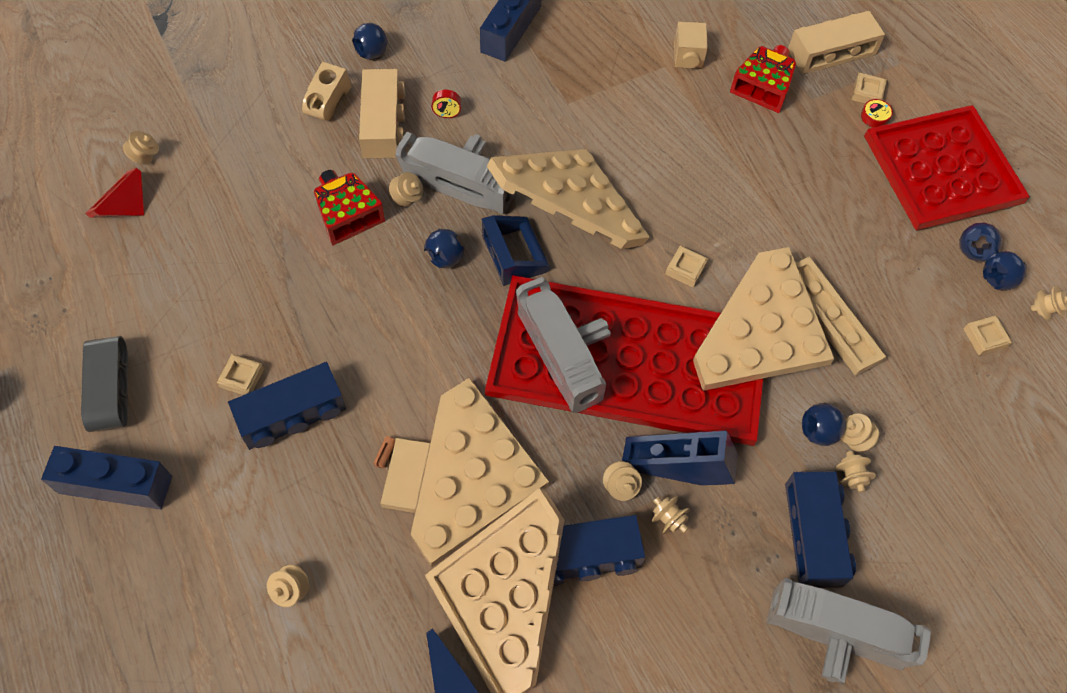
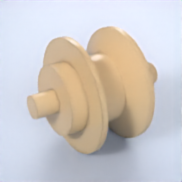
(140, 147)
(406, 189)
(1050, 303)
(860, 433)
(855, 471)
(622, 480)
(670, 514)
(288, 585)

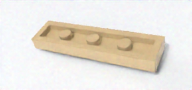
(839, 322)

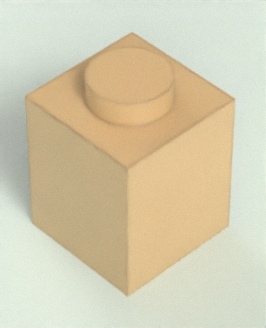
(690, 45)

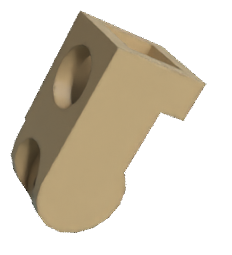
(325, 91)

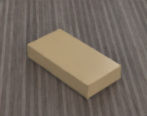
(405, 475)

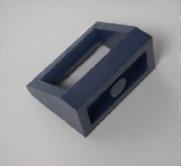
(492, 232)

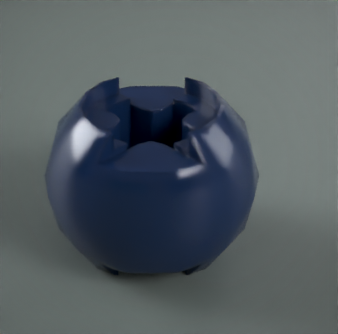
(369, 41)
(972, 234)
(444, 248)
(1004, 270)
(824, 424)

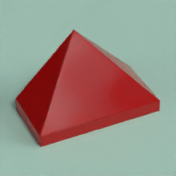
(122, 199)

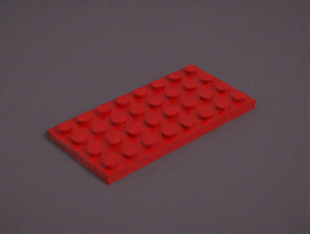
(642, 362)

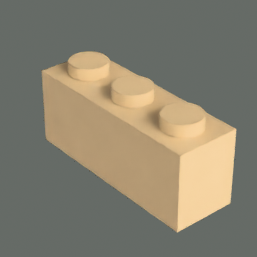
(835, 42)
(381, 113)

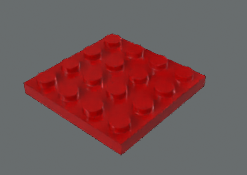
(945, 167)

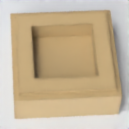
(868, 88)
(686, 266)
(987, 335)
(240, 375)

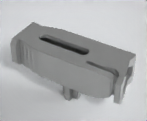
(454, 170)
(563, 345)
(846, 628)

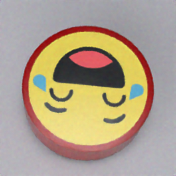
(446, 103)
(876, 113)

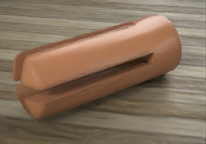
(384, 452)

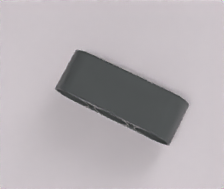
(104, 384)

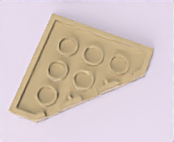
(574, 187)
(764, 327)
(470, 474)
(502, 592)

